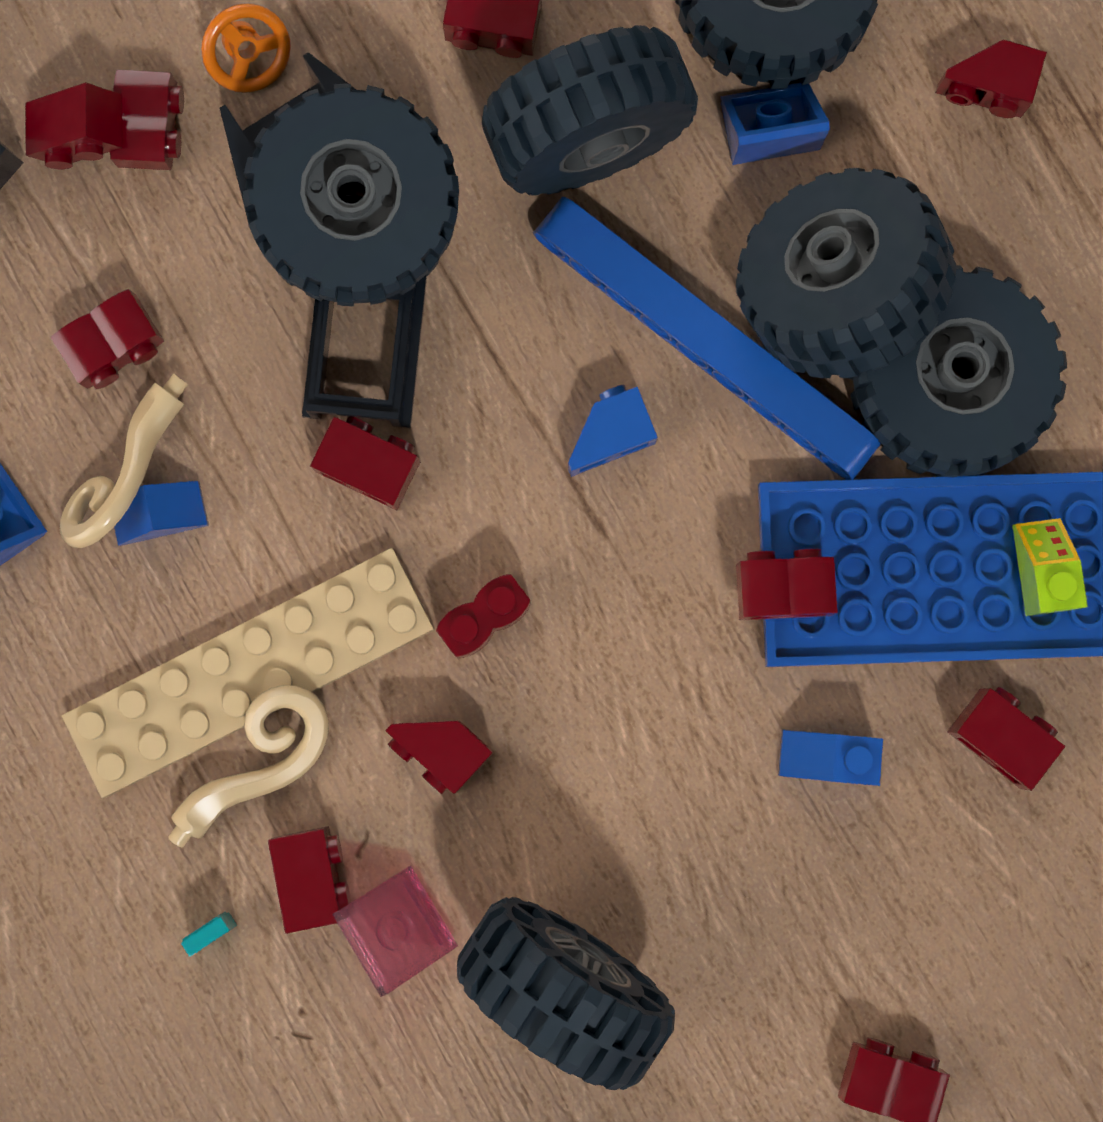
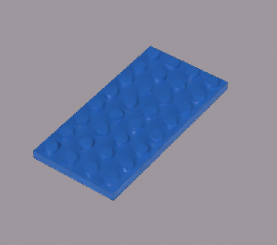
(932, 567)

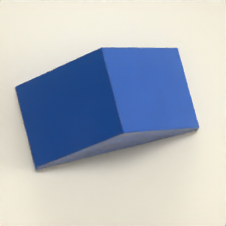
(162, 511)

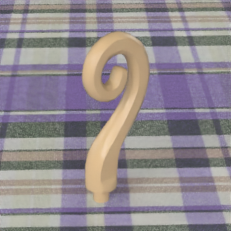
(100, 493)
(210, 800)

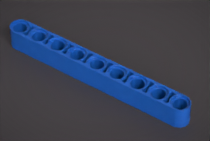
(707, 339)

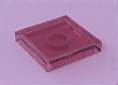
(395, 931)

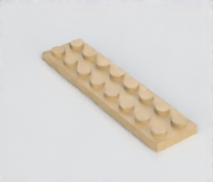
(212, 685)

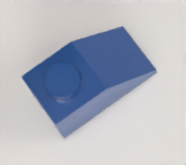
(613, 430)
(831, 757)

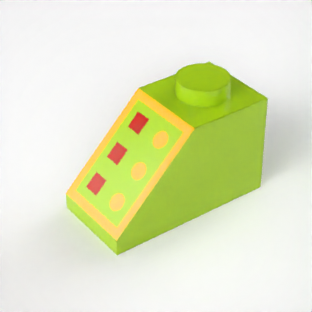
(1048, 568)

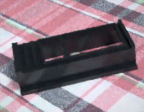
(404, 364)

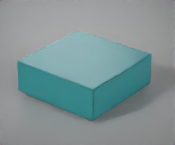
(208, 933)

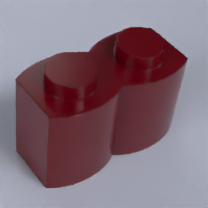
(148, 119)
(108, 340)
(786, 586)
(472, 624)
(893, 1084)

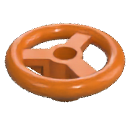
(238, 32)

